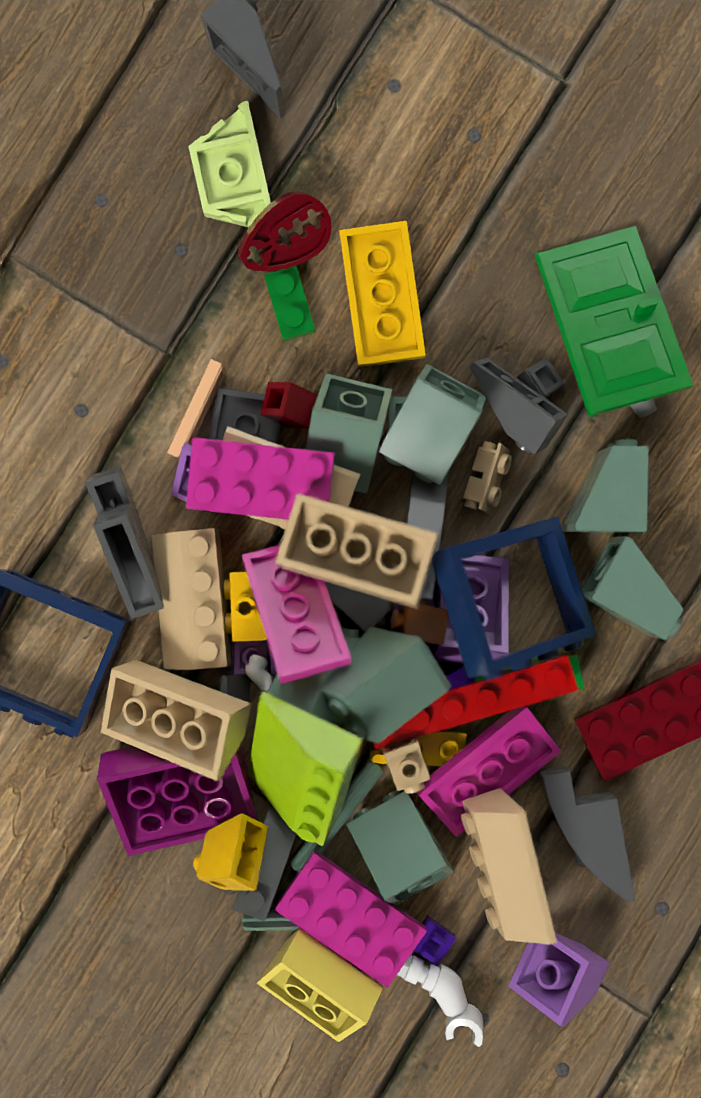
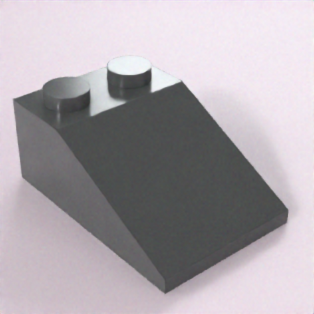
(240, 43)

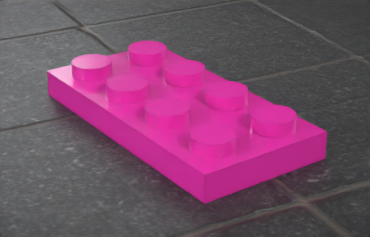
(255, 477)
(295, 618)
(494, 760)
(350, 918)

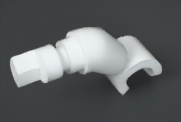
(449, 993)

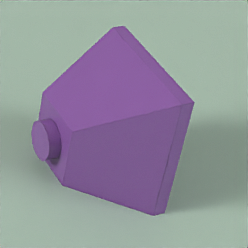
(558, 977)

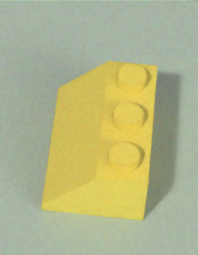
(321, 985)

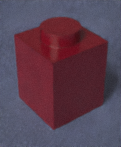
(288, 404)

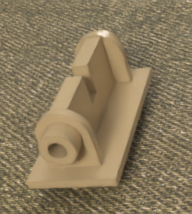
(493, 465)

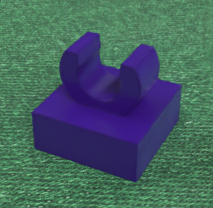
(435, 941)

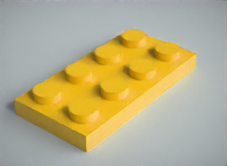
(382, 293)

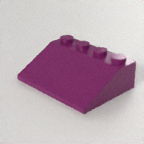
(167, 804)

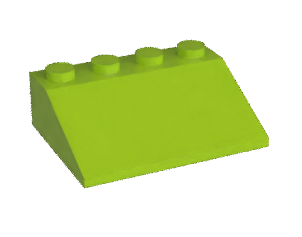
(302, 766)

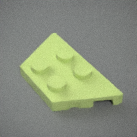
(230, 170)

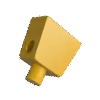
(232, 854)

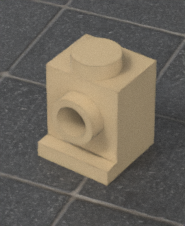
(405, 753)

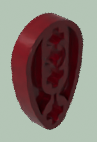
(280, 214)

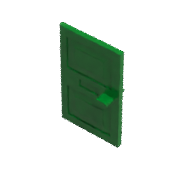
(613, 321)

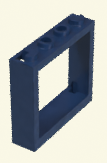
(465, 615)
(36, 711)

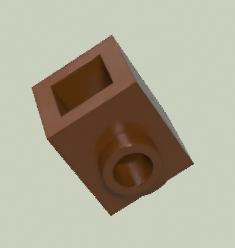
(426, 622)

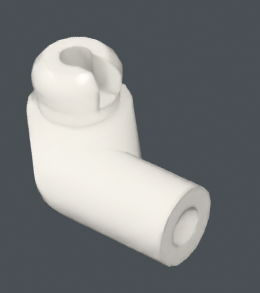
(257, 672)

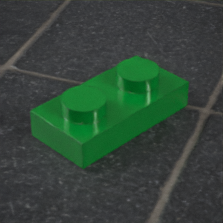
(289, 303)

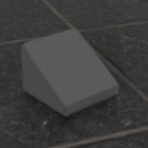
(542, 378)
(236, 685)

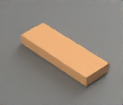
(198, 407)

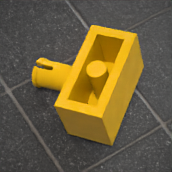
(244, 619)

